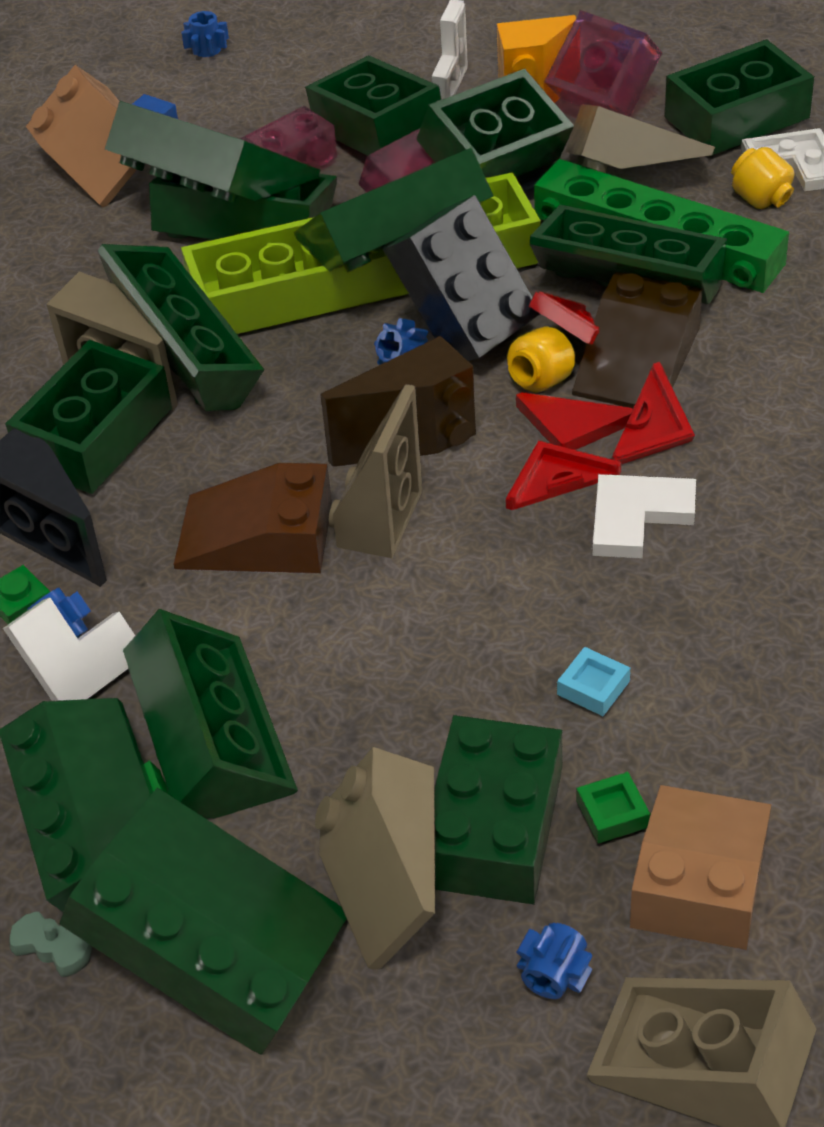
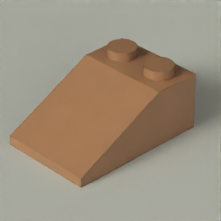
(75, 130)
(700, 867)

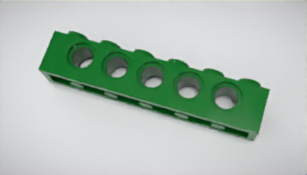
(753, 249)

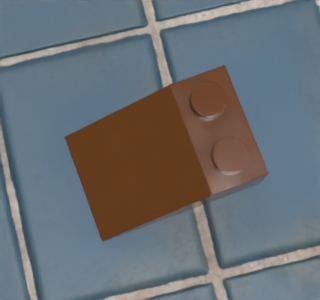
(259, 522)

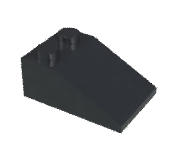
(44, 507)

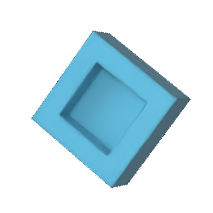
(593, 681)

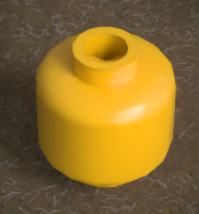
(763, 178)
(540, 359)

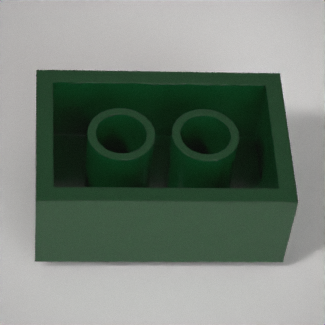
(739, 96)
(372, 103)
(505, 123)
(96, 411)
(495, 807)

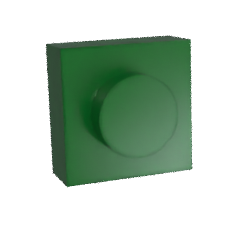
(18, 592)
(612, 807)

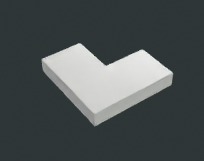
(453, 61)
(801, 150)
(632, 501)
(67, 664)

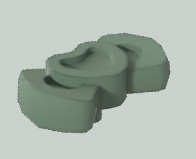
(50, 943)

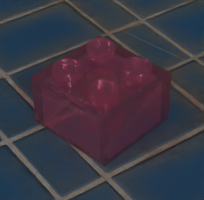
(603, 64)

